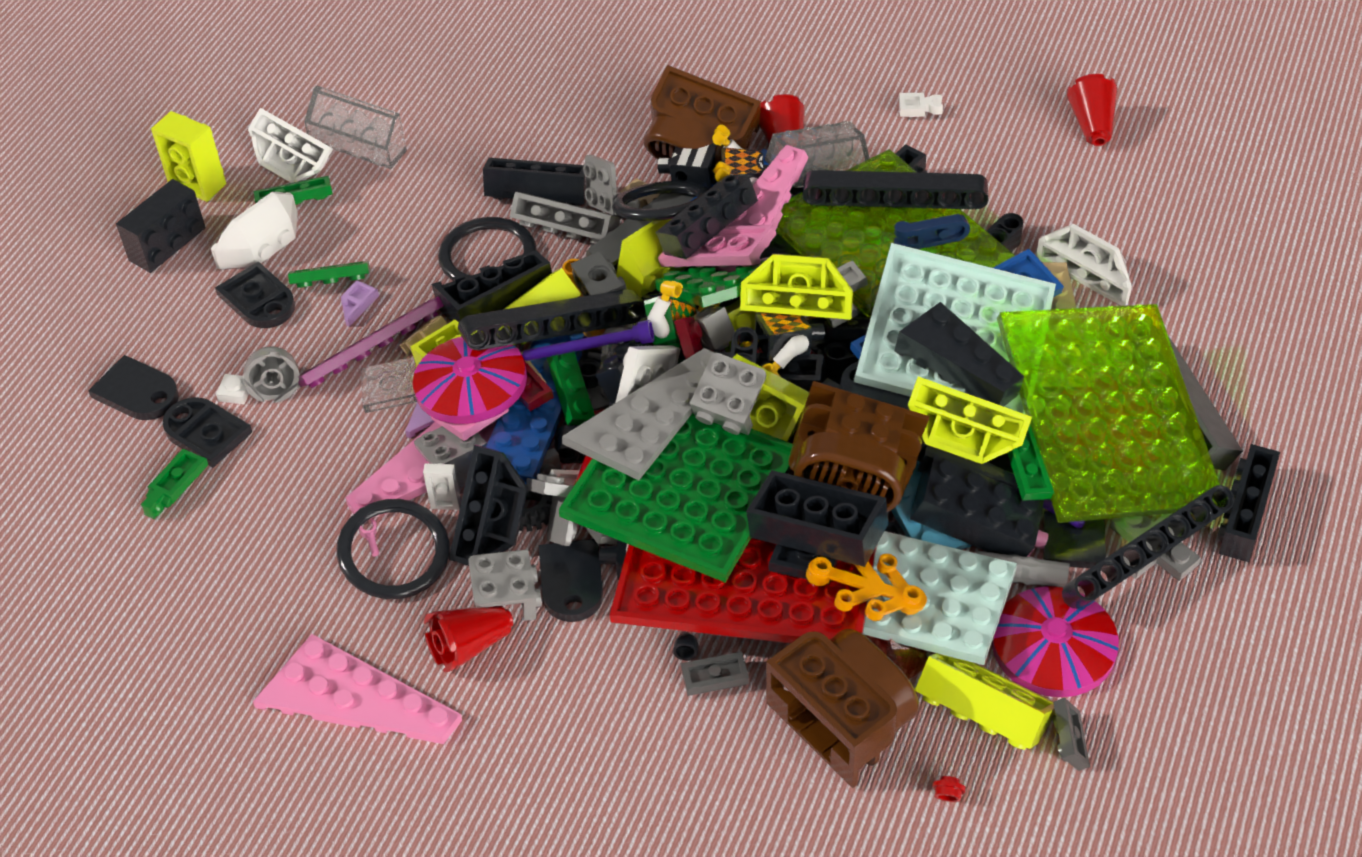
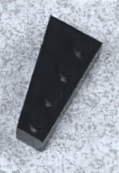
(492, 287)
(959, 355)

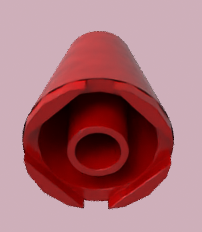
(1094, 106)
(781, 114)
(465, 633)

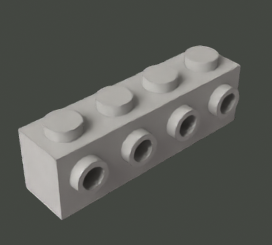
(562, 216)

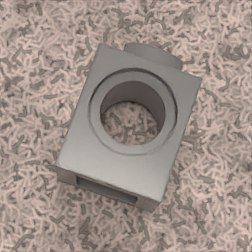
(715, 327)

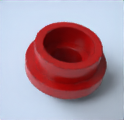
(948, 789)

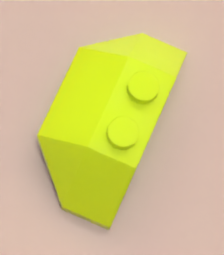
(797, 288)
(967, 423)

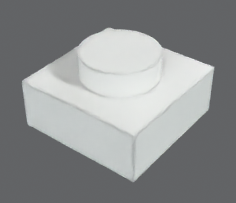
(232, 389)

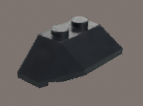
(489, 506)

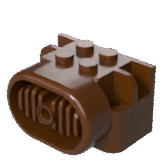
(689, 111)
(857, 443)
(840, 697)

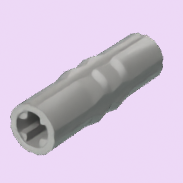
(1035, 571)

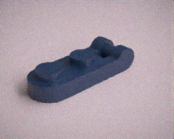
(931, 231)

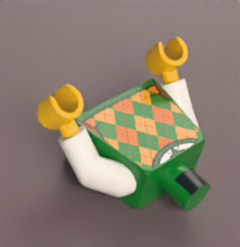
(665, 310)

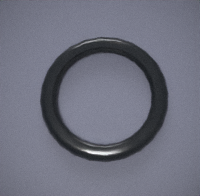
(624, 211)
(474, 225)
(357, 579)

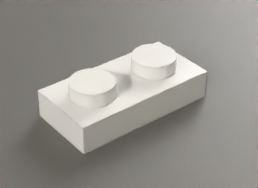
(442, 486)

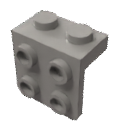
(601, 184)
(727, 393)
(447, 448)
(559, 529)
(505, 580)

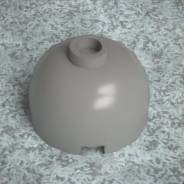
(271, 374)

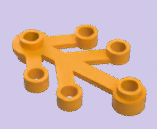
(902, 596)

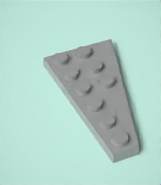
(643, 423)

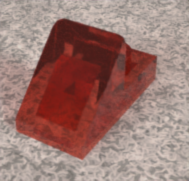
(907, 658)

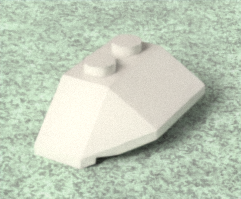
(286, 149)
(257, 232)
(1088, 261)

